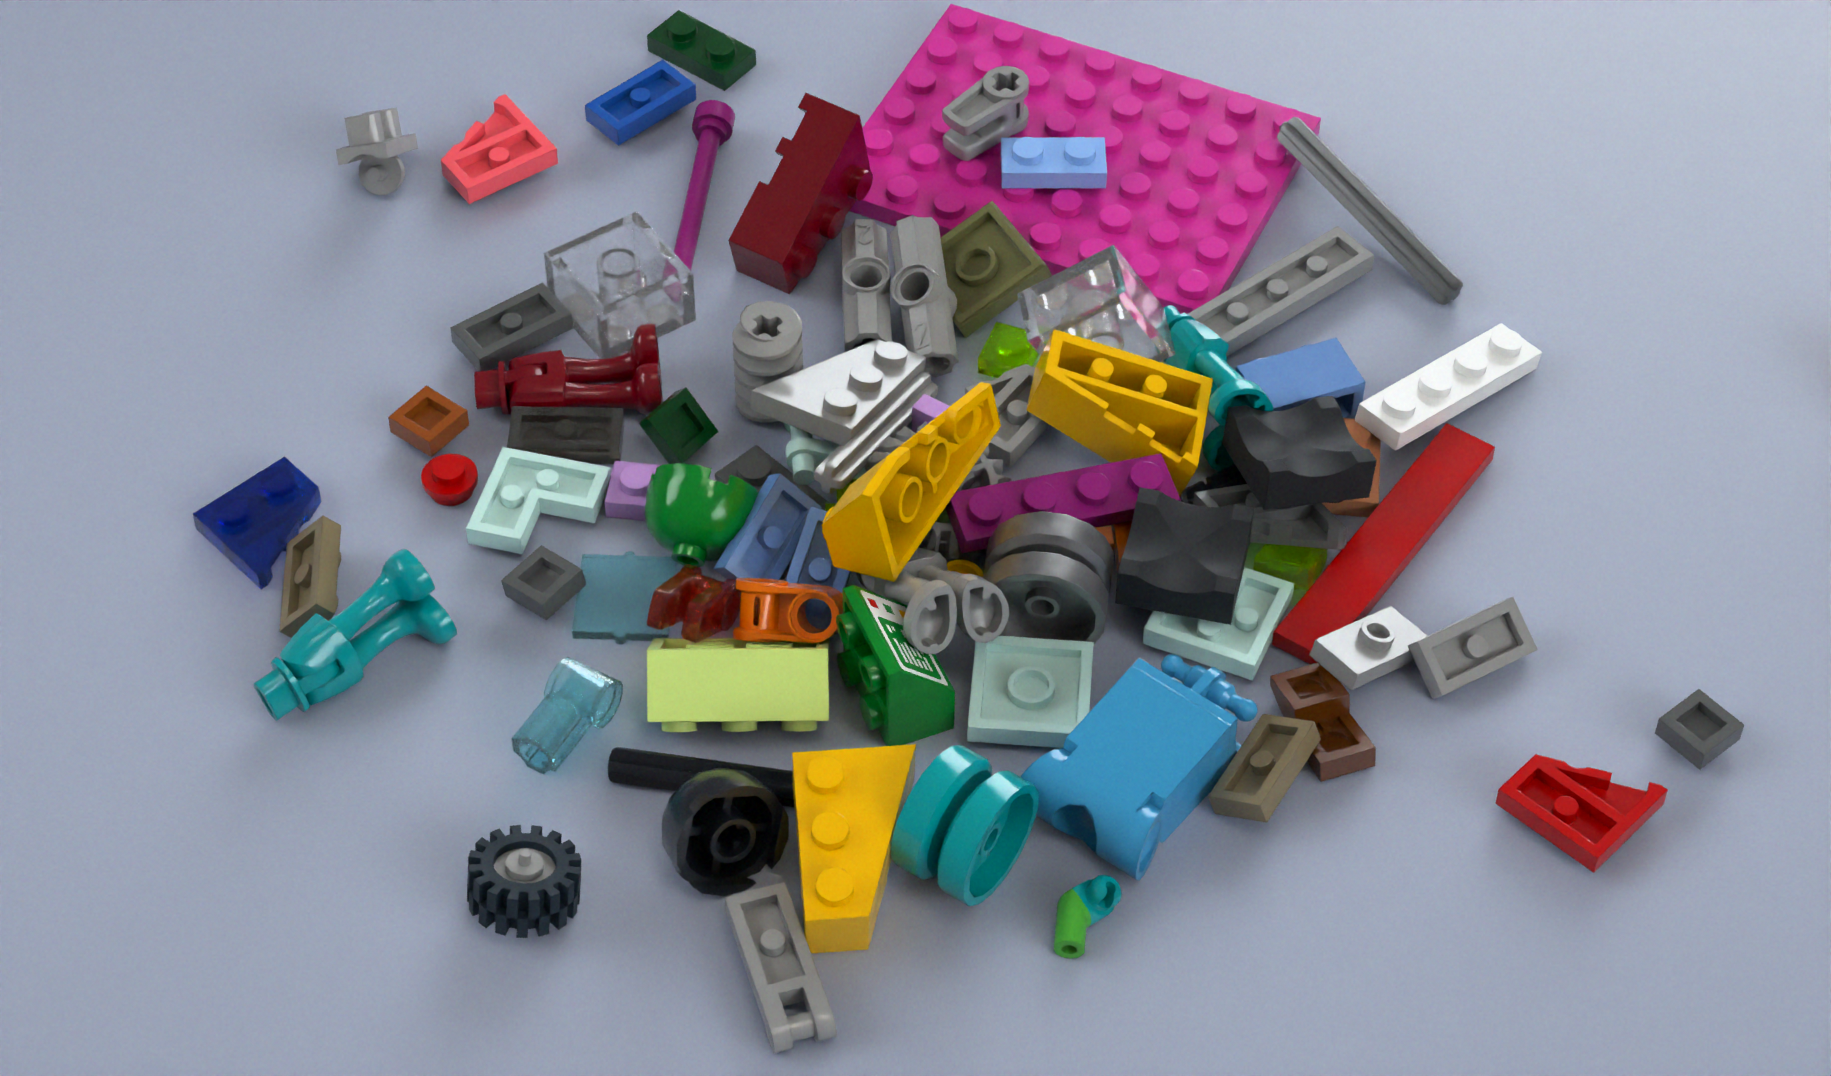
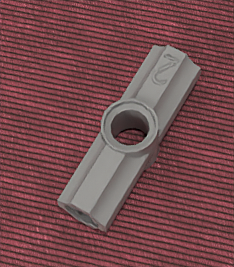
(865, 284)
(923, 293)

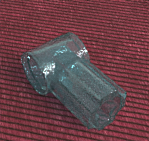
(572, 704)

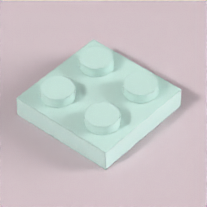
(1029, 690)

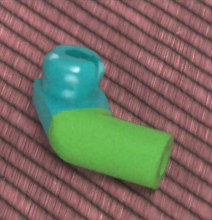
(1081, 909)

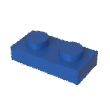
(640, 102)

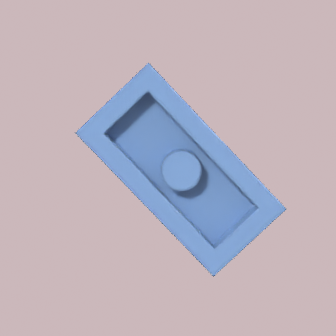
(1053, 162)

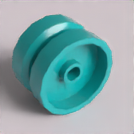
(964, 825)

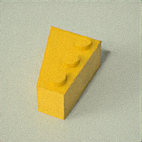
(1121, 403)

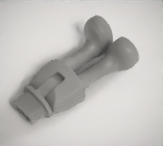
(941, 598)

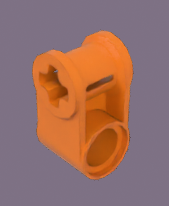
(776, 611)

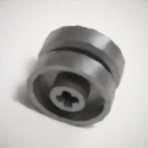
(1052, 576)

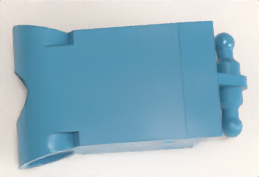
(1141, 760)

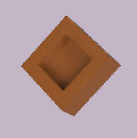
(428, 421)

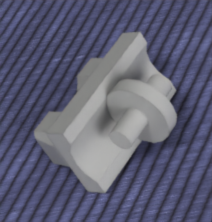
(377, 141)

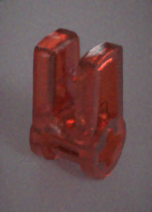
(697, 601)

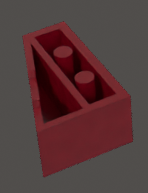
(806, 199)

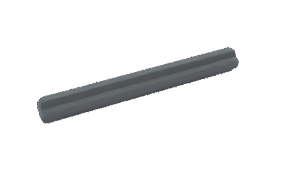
(1370, 211)

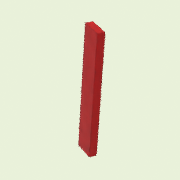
(1386, 540)

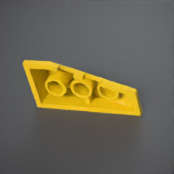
(902, 496)

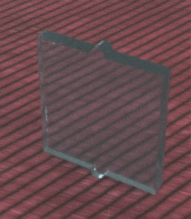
(619, 596)

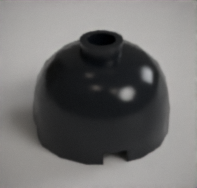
(723, 830)

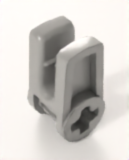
(987, 112)

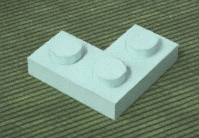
(533, 484)
(1227, 647)

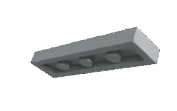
(1285, 288)

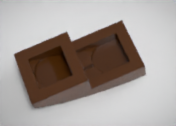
(1319, 697)

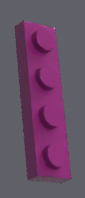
(1092, 494)

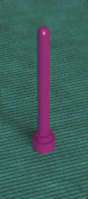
(712, 127)

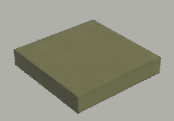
(988, 267)

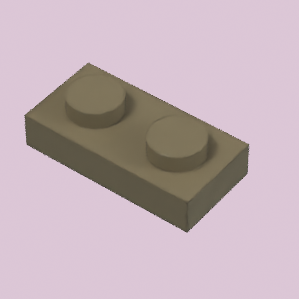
(310, 575)
(1264, 768)

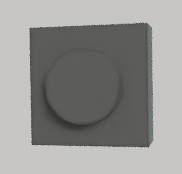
(543, 582)
(1699, 729)

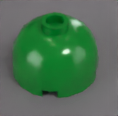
(694, 513)

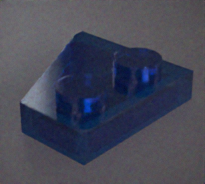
(260, 518)

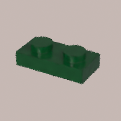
(701, 50)

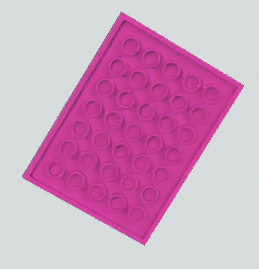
(1185, 159)

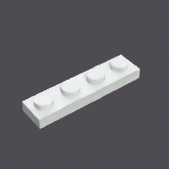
(1447, 386)

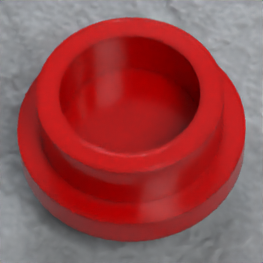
(450, 479)

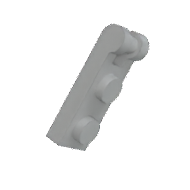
(779, 965)

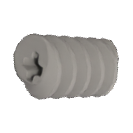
(765, 350)

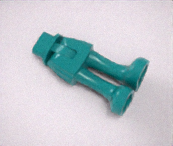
(1204, 353)
(322, 659)

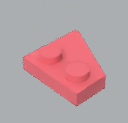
(497, 153)

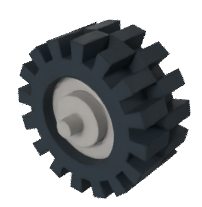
(523, 881)

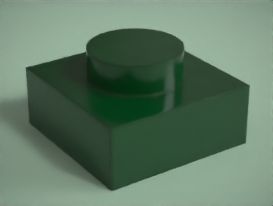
(678, 427)

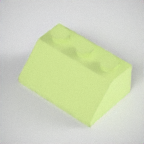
(737, 684)

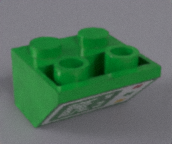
(898, 686)

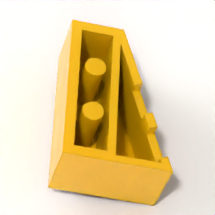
(844, 837)

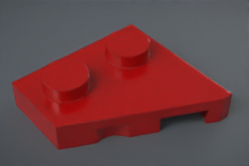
(1578, 807)

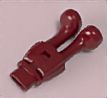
(560, 381)

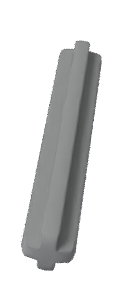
(851, 458)

